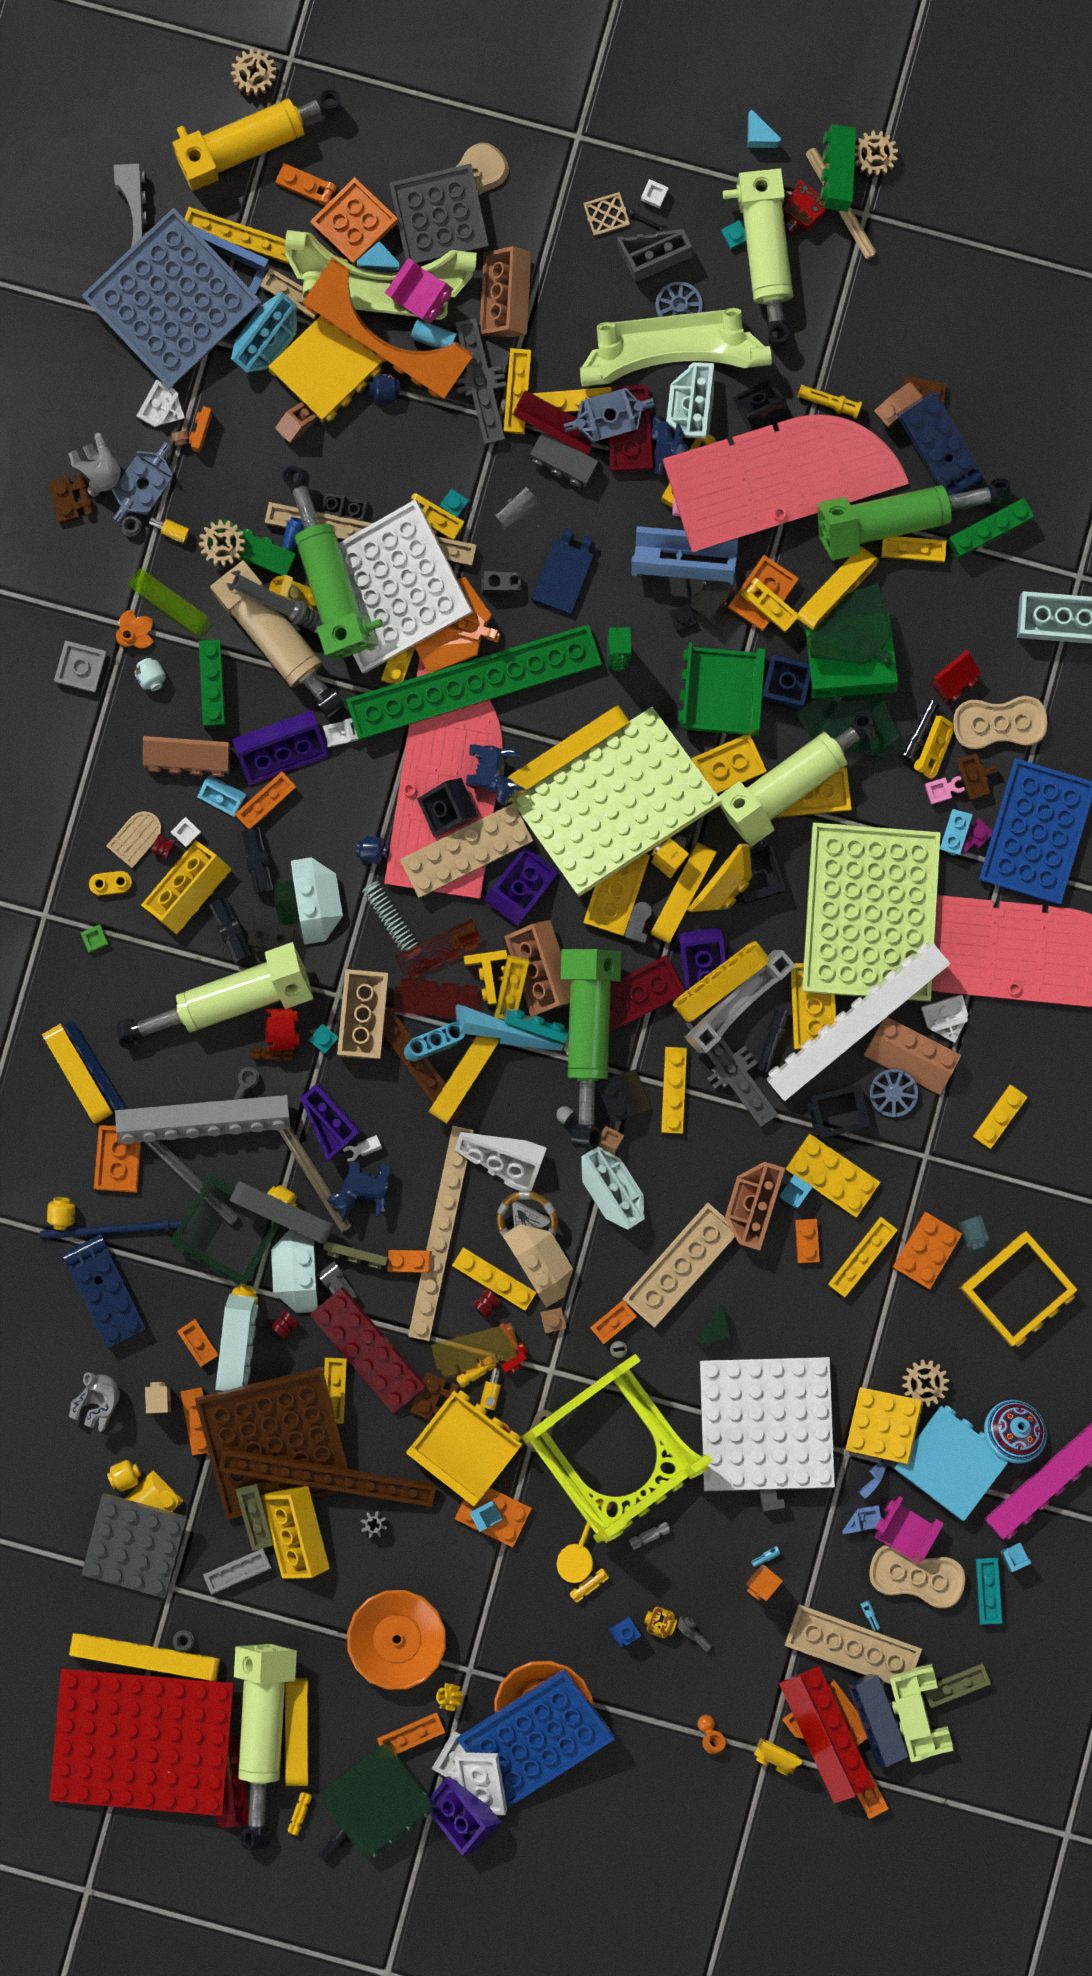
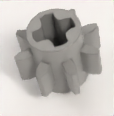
(368, 1527)

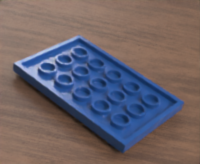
(1037, 831)
(539, 1735)

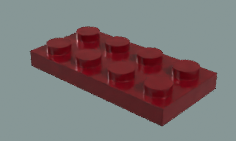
(634, 448)
(643, 992)

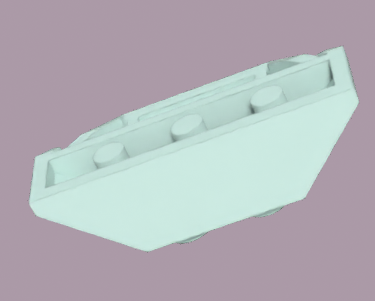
(692, 400)
(316, 899)
(612, 1188)
(295, 1272)

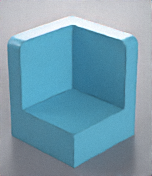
(795, 1191)
(485, 1516)
(1015, 1557)

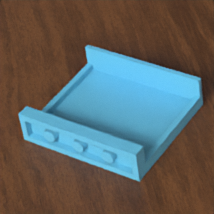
(952, 1463)

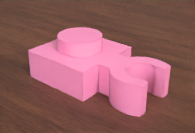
(940, 790)

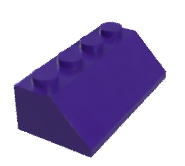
(280, 747)

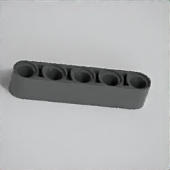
(281, 1212)

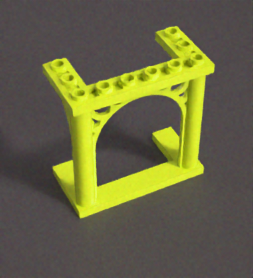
(685, 1461)

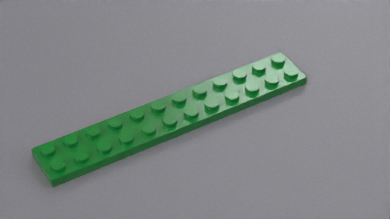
(473, 682)

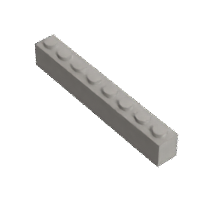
(202, 1119)

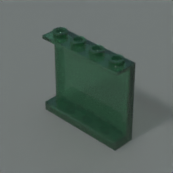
(376, 1800)

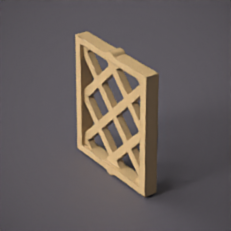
(597, 209)

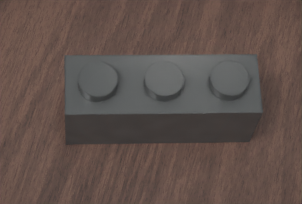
(563, 460)

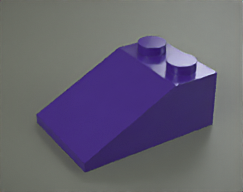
(521, 886)
(700, 954)
(462, 1816)

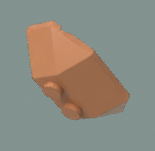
(753, 1203)

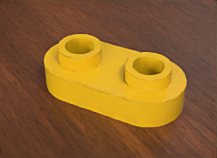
(110, 883)

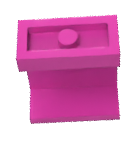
(419, 291)
(907, 1531)

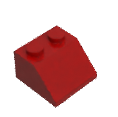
(956, 677)

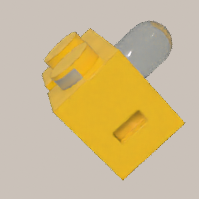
(670, 855)

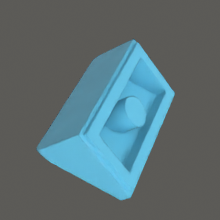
(221, 795)

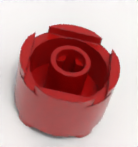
(280, 1029)

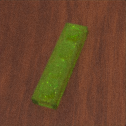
(168, 601)

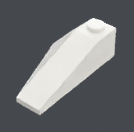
(508, 1158)

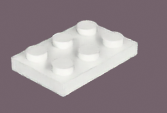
(483, 1778)

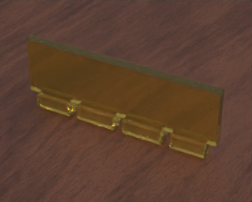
(474, 1346)

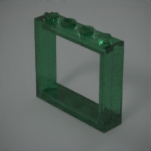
(200, 1256)

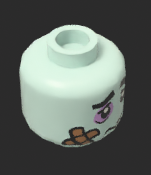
(150, 674)

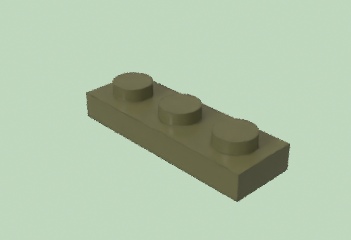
(355, 1255)
(254, 1517)
(958, 1685)

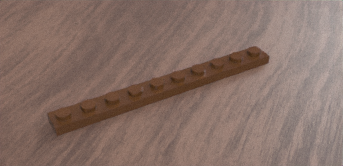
(327, 1477)

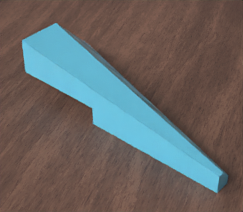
(481, 1024)

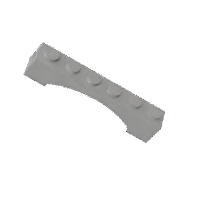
(129, 181)
(718, 1020)

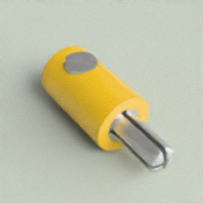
(172, 529)
(491, 1391)

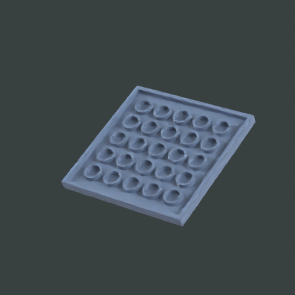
(171, 298)

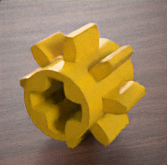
(449, 1697)

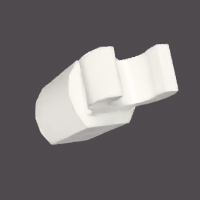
(364, 1147)

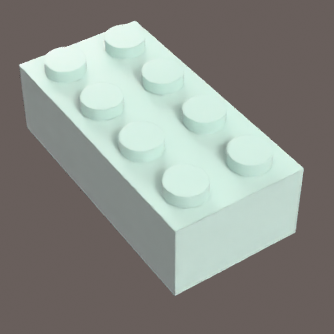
(1055, 617)
(236, 1339)

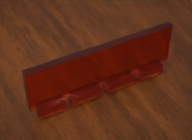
(444, 944)
(429, 1001)

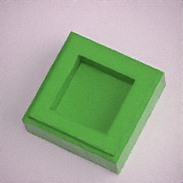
(94, 938)

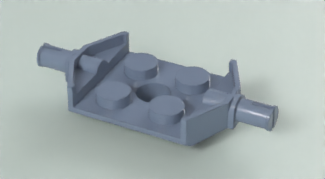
(595, 425)
(144, 466)

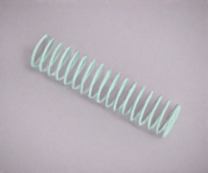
(384, 916)

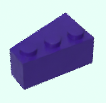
(330, 1121)

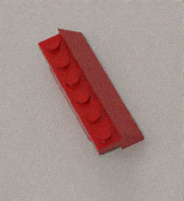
(826, 1734)

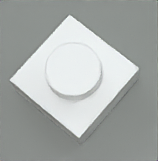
(654, 193)
(185, 832)

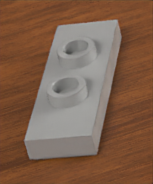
(237, 1571)

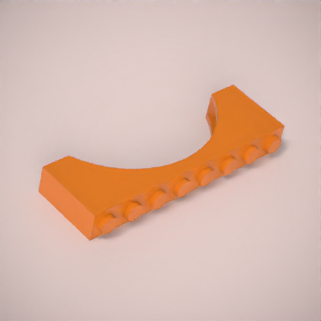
(433, 368)

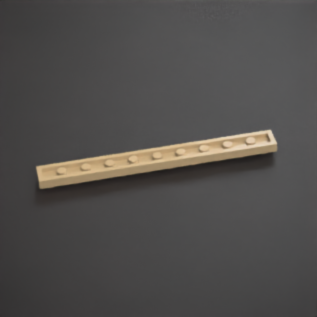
(278, 515)
(439, 1238)

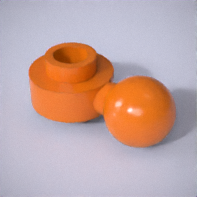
(706, 1724)

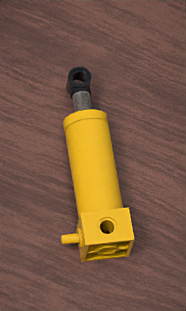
(246, 138)

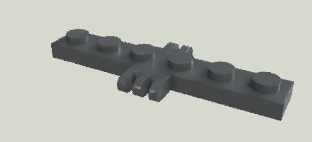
(481, 382)
(732, 1070)

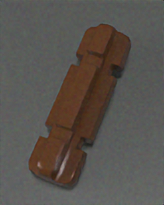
(257, 1054)

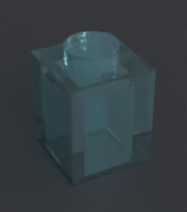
(974, 1232)

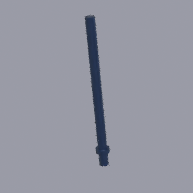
(111, 1229)

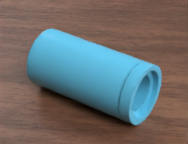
(432, 335)

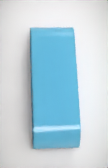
(427, 1048)

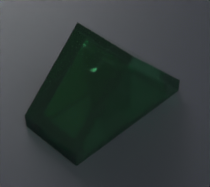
(286, 902)
(715, 1329)

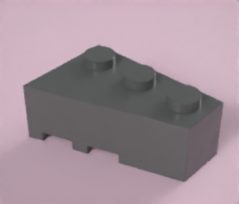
(654, 252)

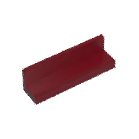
(550, 420)
(235, 1801)

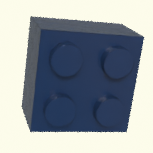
(786, 682)

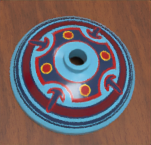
(1007, 1439)

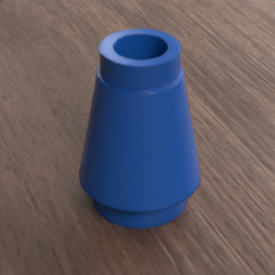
(293, 527)

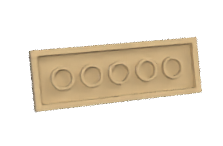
(466, 850)
(680, 1265)
(850, 1645)

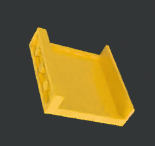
(325, 368)
(465, 1447)

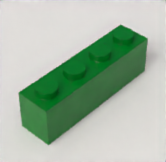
(839, 167)
(990, 529)
(262, 553)
(618, 648)
(212, 684)

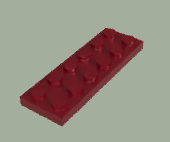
(368, 1350)

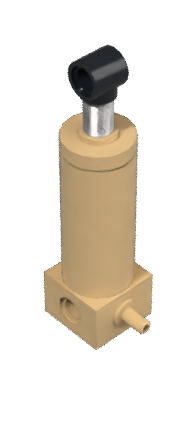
(276, 639)

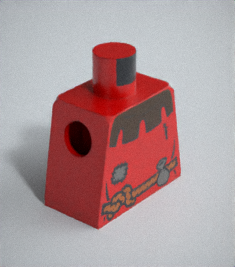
(803, 208)

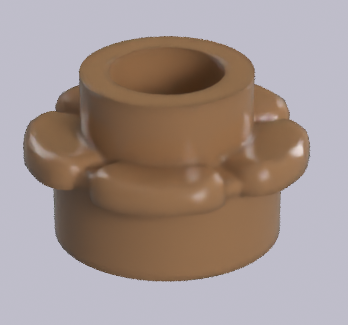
(180, 437)

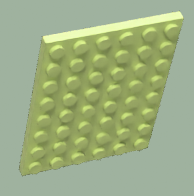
(616, 802)
(867, 906)

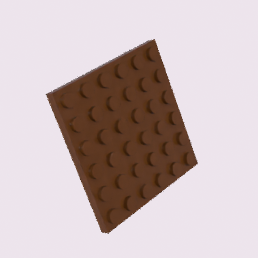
(271, 1418)

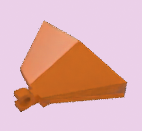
(460, 639)

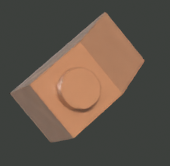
(896, 402)
(296, 422)

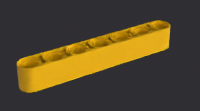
(569, 749)
(144, 1657)

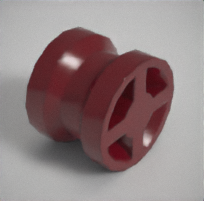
(163, 846)

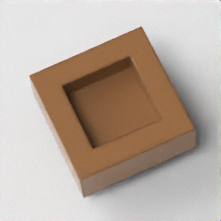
(610, 1140)
(553, 1320)

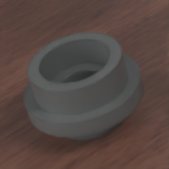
(126, 521)
(176, 1641)

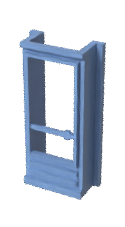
(237, 253)
(653, 541)

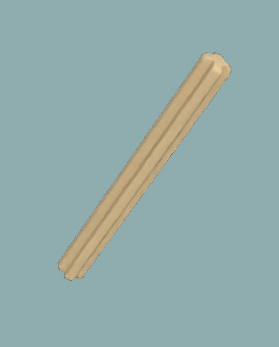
(848, 217)

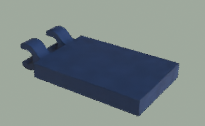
(563, 573)

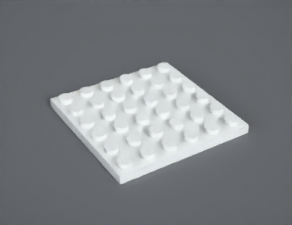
(402, 581)
(767, 1424)

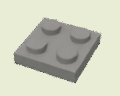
(80, 666)

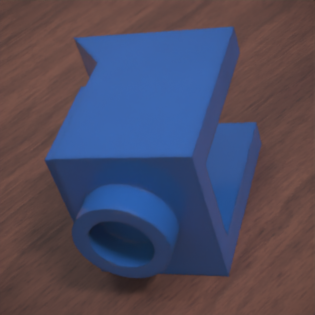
(624, 1632)

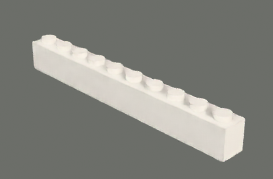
(858, 1021)

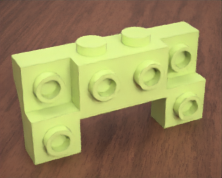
(914, 1723)

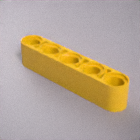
(841, 583)
(683, 892)
(721, 981)
(77, 1073)
(463, 1077)
(296, 1732)

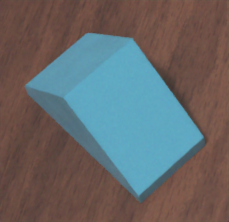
(760, 134)
(378, 259)

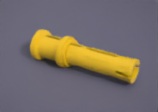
(840, 403)

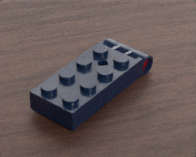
(934, 438)
(111, 1300)

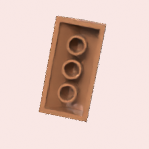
(505, 292)
(186, 755)
(543, 982)
(909, 1051)

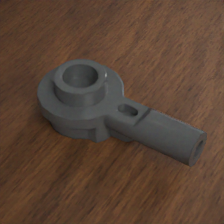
(248, 1078)
(687, 1627)

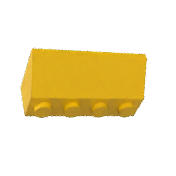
(186, 887)
(295, 1532)

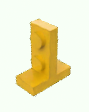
(292, 590)
(485, 971)

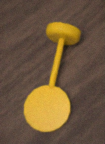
(575, 1560)

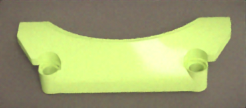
(367, 286)
(668, 339)

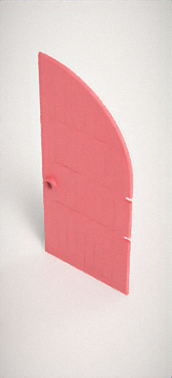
(777, 476)
(434, 754)
(1014, 951)

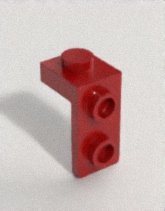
(514, 1364)

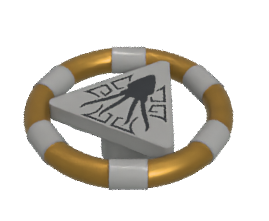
(526, 1215)

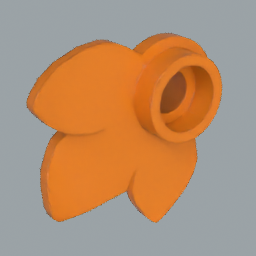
(137, 629)

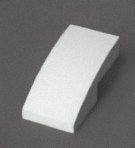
(339, 733)

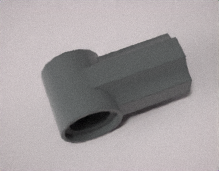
(334, 1279)

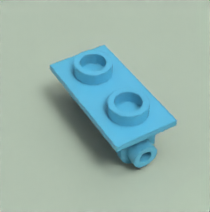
(956, 832)

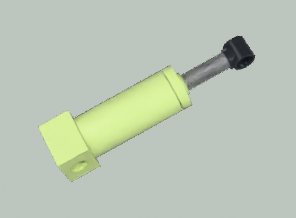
(277, 979)
(264, 1675)

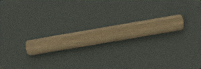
(313, 1176)

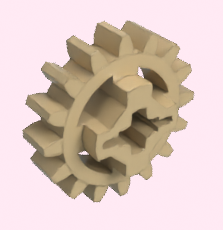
(261, 74)
(881, 159)
(227, 536)
(918, 1391)

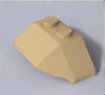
(541, 1261)

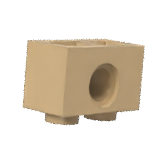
(158, 1398)

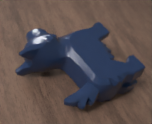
(665, 445)
(491, 772)
(362, 1186)

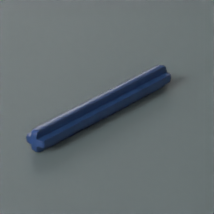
(94, 1066)

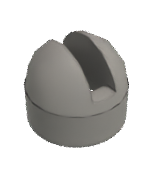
(565, 1114)
(619, 1354)

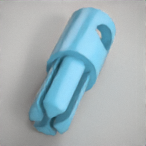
(767, 1556)
(869, 1612)

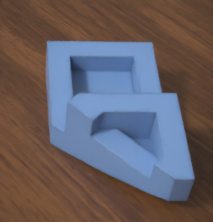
(877, 1472)
(863, 1519)

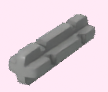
(649, 1535)

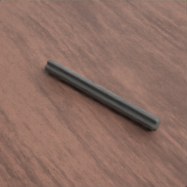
(192, 1180)

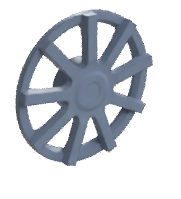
(678, 303)
(893, 1092)

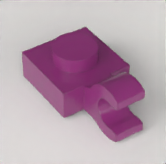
(976, 835)

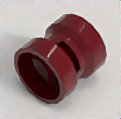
(487, 1302)
(285, 1325)

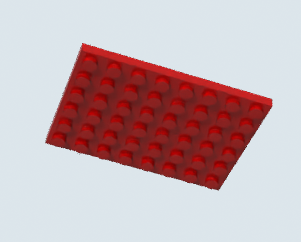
(142, 1742)

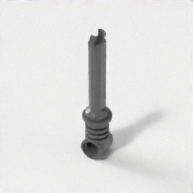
(297, 612)

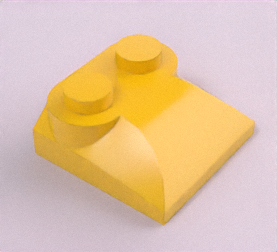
(155, 1493)
(771, 1753)

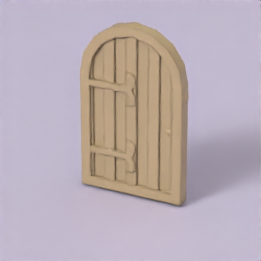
(135, 837)

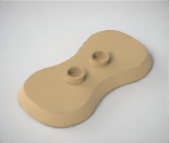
(488, 166)
(985, 723)
(934, 1580)

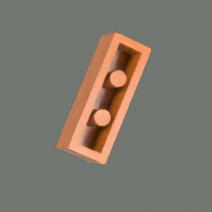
(763, 1583)

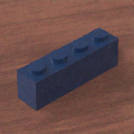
(878, 1720)

